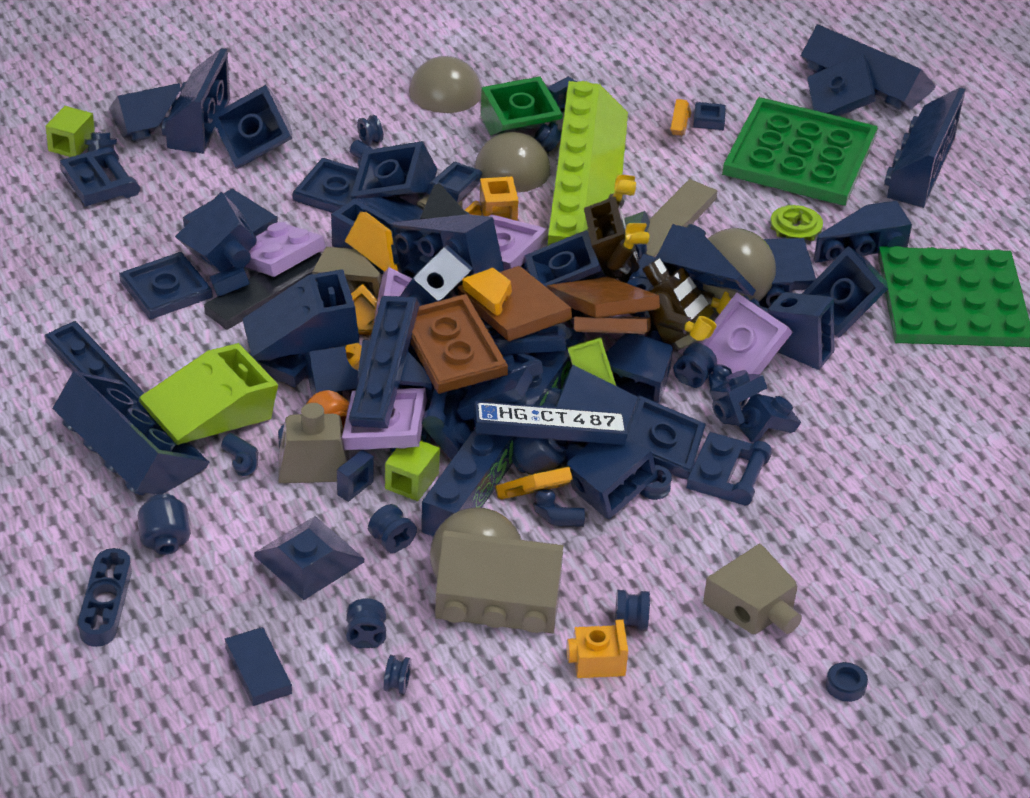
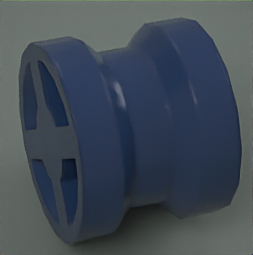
(695, 365)
(392, 528)
(633, 609)
(366, 623)

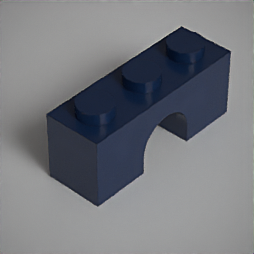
(331, 370)

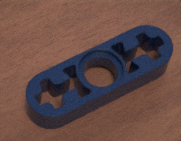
(101, 583)

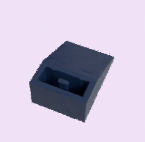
(384, 209)
(468, 235)
(304, 318)

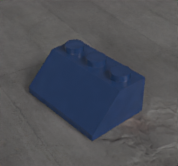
(204, 93)

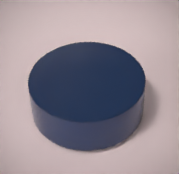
(846, 681)

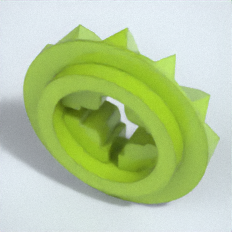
(787, 216)

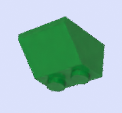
(517, 106)

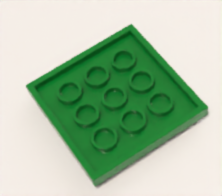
(800, 151)
(954, 297)

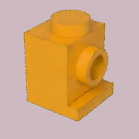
(499, 197)
(599, 650)

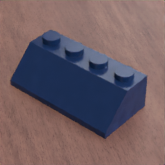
(891, 78)
(924, 150)
(125, 435)

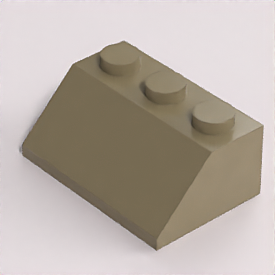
(499, 582)

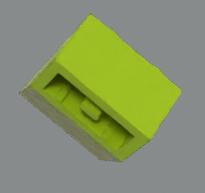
(212, 395)

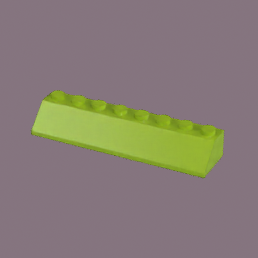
(588, 156)

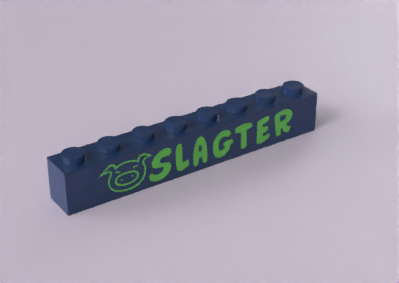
(486, 457)

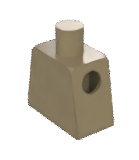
(311, 447)
(754, 592)

